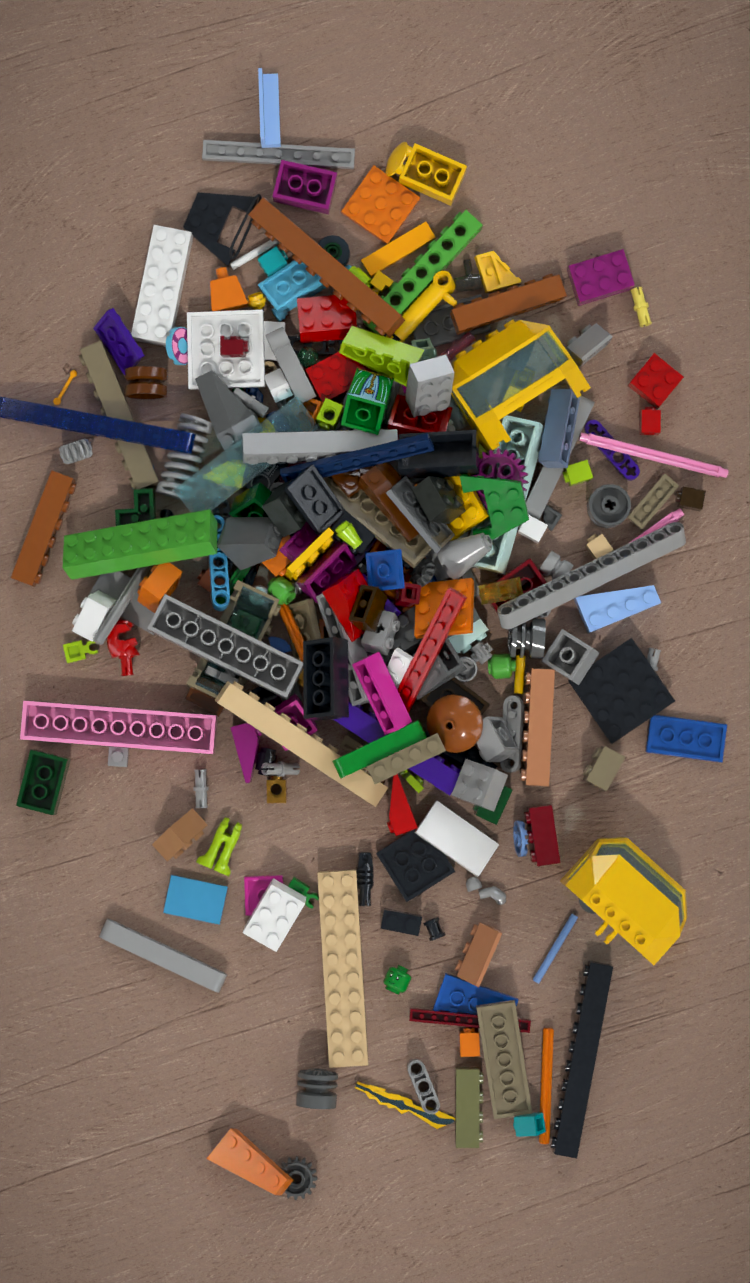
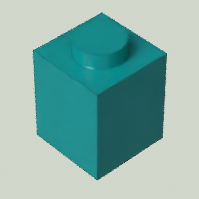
(273, 261)
(529, 1124)

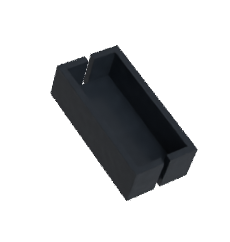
(452, 455)

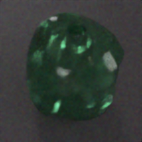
(307, 356)

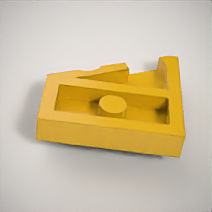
(494, 272)

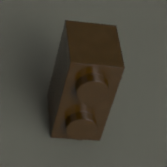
(368, 608)

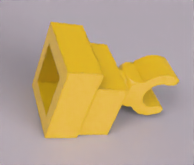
(380, 282)

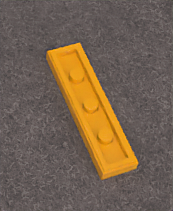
(398, 249)

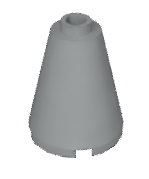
(464, 553)

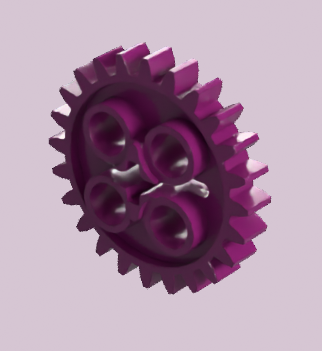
(504, 461)

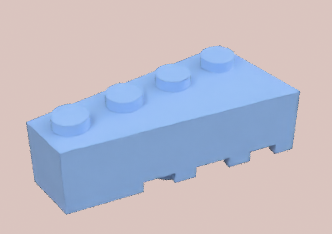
(609, 607)

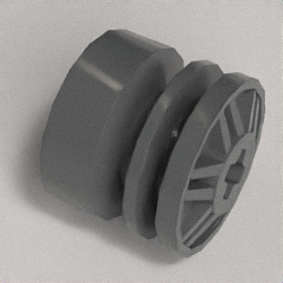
(528, 638)
(317, 1089)

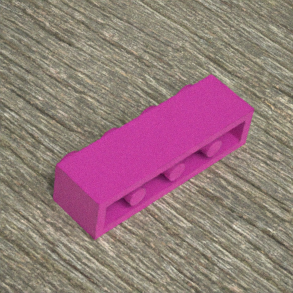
(382, 693)

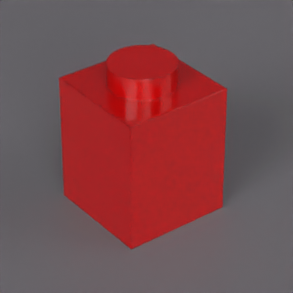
(650, 421)

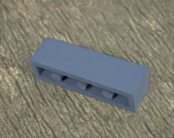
(559, 428)

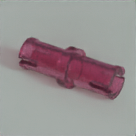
(458, 346)

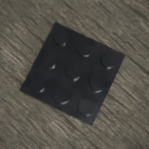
(414, 864)

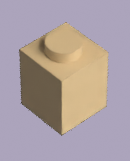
(598, 546)

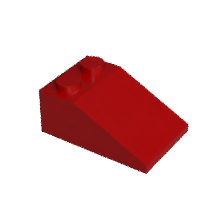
(404, 422)
(341, 599)
(400, 813)

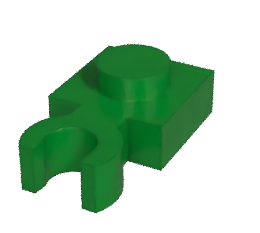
(303, 888)

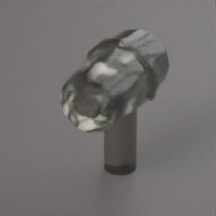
(469, 281)

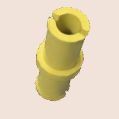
(641, 306)

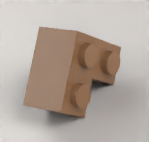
(180, 835)

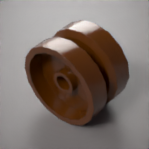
(146, 382)

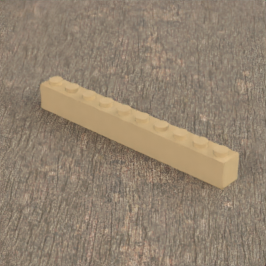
(297, 740)

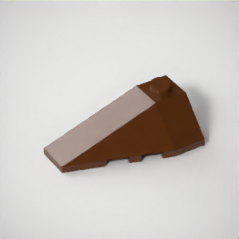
(375, 485)

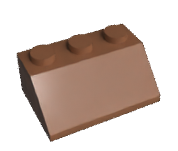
(478, 953)

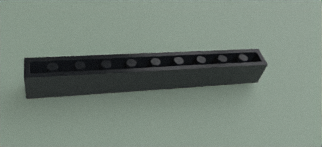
(582, 1059)

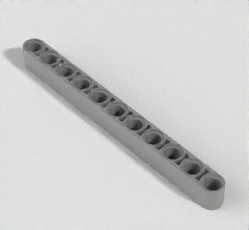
(591, 575)

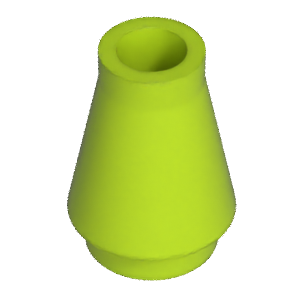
(348, 534)

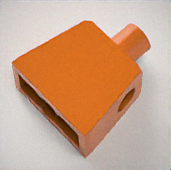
(226, 292)

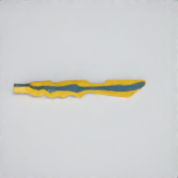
(404, 1105)

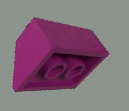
(327, 570)

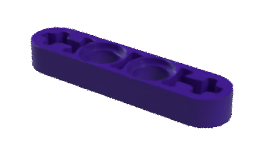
(609, 453)

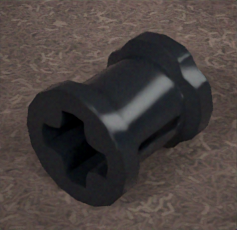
(434, 929)

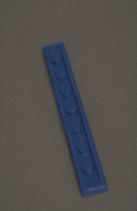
(364, 457)

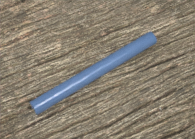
(555, 948)

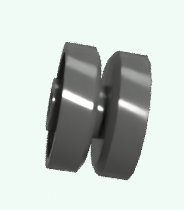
(612, 495)

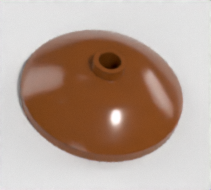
(464, 717)

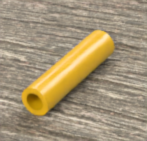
(519, 675)

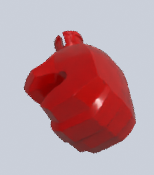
(123, 649)

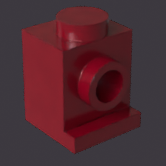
(233, 347)
(408, 596)

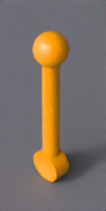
(57, 401)

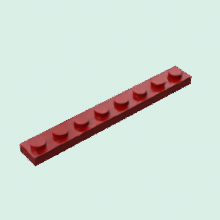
(430, 646)

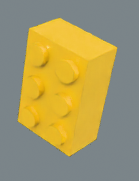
(433, 174)

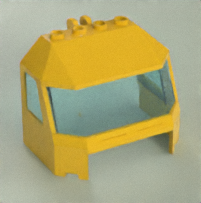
(508, 373)
(630, 895)

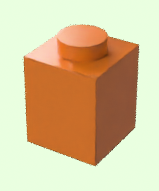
(469, 1042)

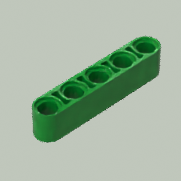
(379, 749)

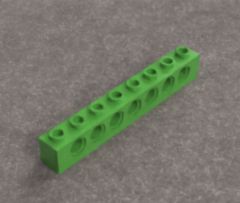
(461, 220)

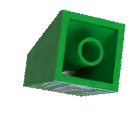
(367, 401)

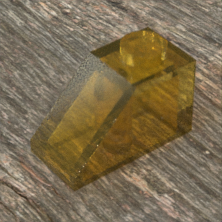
(500, 590)

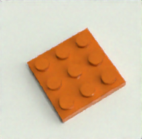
(380, 205)
(430, 599)

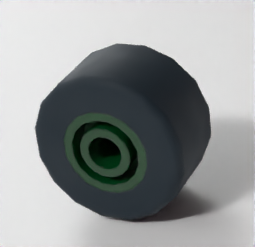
(340, 247)

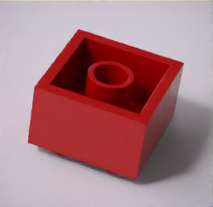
(655, 381)

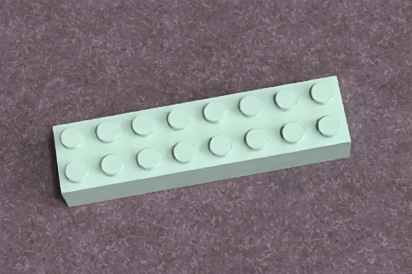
(525, 444)

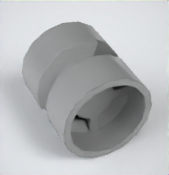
(554, 566)
(470, 672)

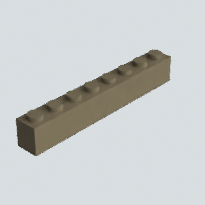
(116, 406)

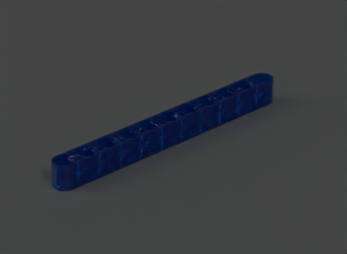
(97, 425)

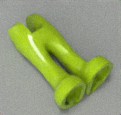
(230, 841)

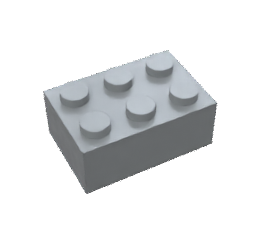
(429, 385)

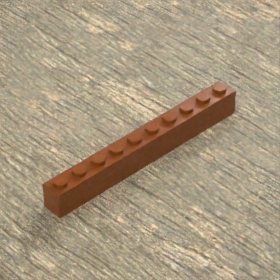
(325, 266)

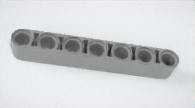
(549, 476)
(163, 955)

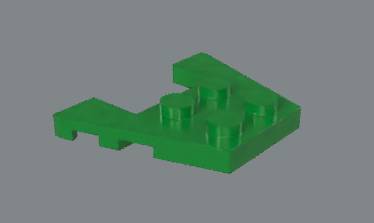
(504, 503)

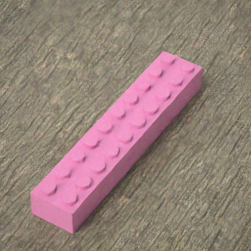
(118, 727)

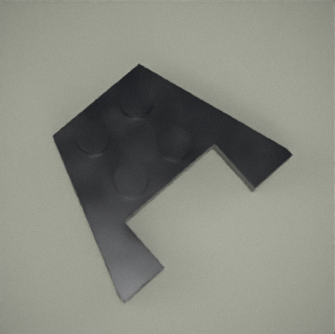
(209, 218)

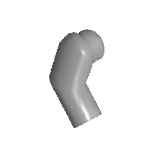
(494, 893)

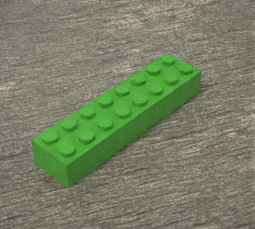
(140, 544)

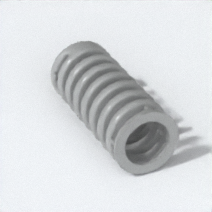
(193, 423)

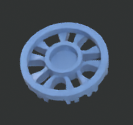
(519, 838)

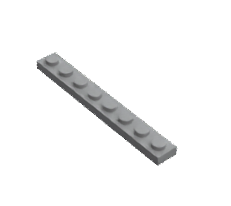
(254, 153)

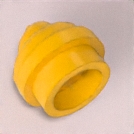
(256, 301)

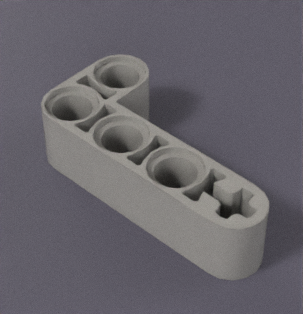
(290, 365)

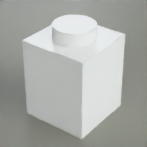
(278, 385)
(532, 529)

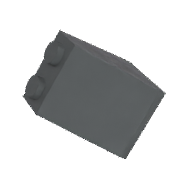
(249, 540)

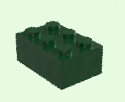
(43, 782)

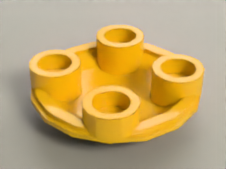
(396, 159)

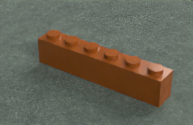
(507, 304)
(43, 529)

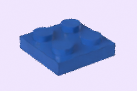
(385, 569)

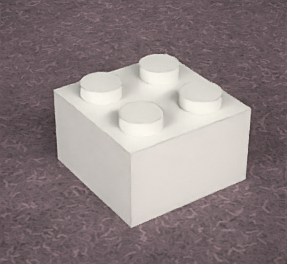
(93, 614)

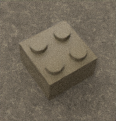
(603, 768)

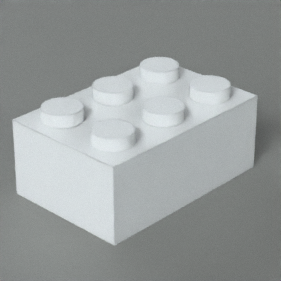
(274, 915)

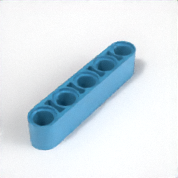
(219, 572)

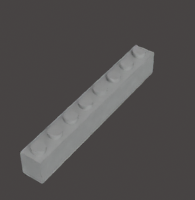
(308, 446)

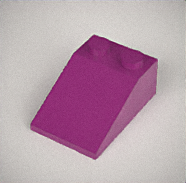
(247, 744)

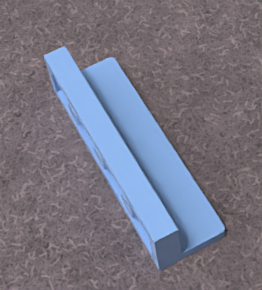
(269, 110)

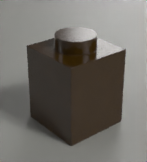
(690, 498)

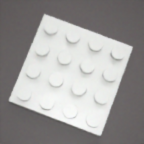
(204, 347)

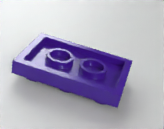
(118, 340)

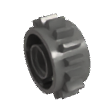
(304, 1170)

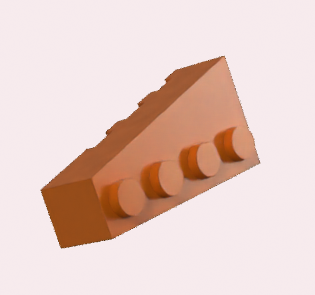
(246, 1160)

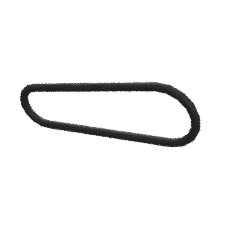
(240, 228)

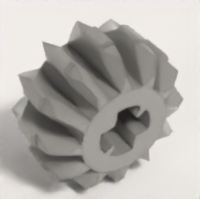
(76, 451)

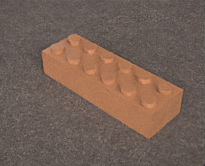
(538, 727)

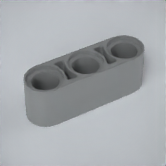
(429, 1093)

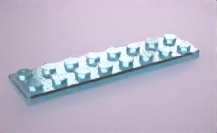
(228, 472)

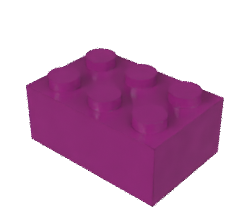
(305, 187)
(600, 277)

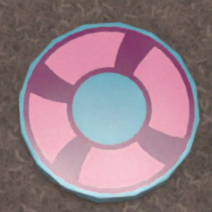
(177, 345)

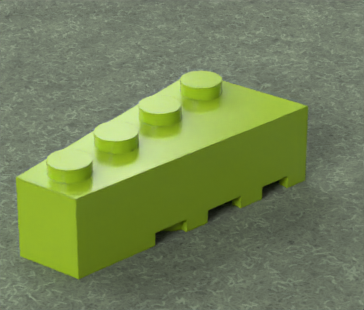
(380, 353)

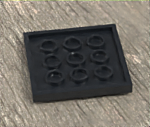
(622, 691)

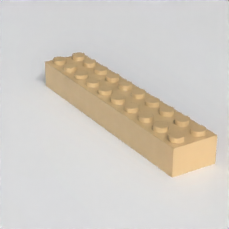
(342, 968)

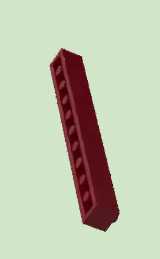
(455, 1019)

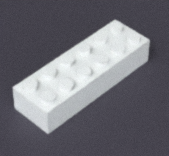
(161, 285)

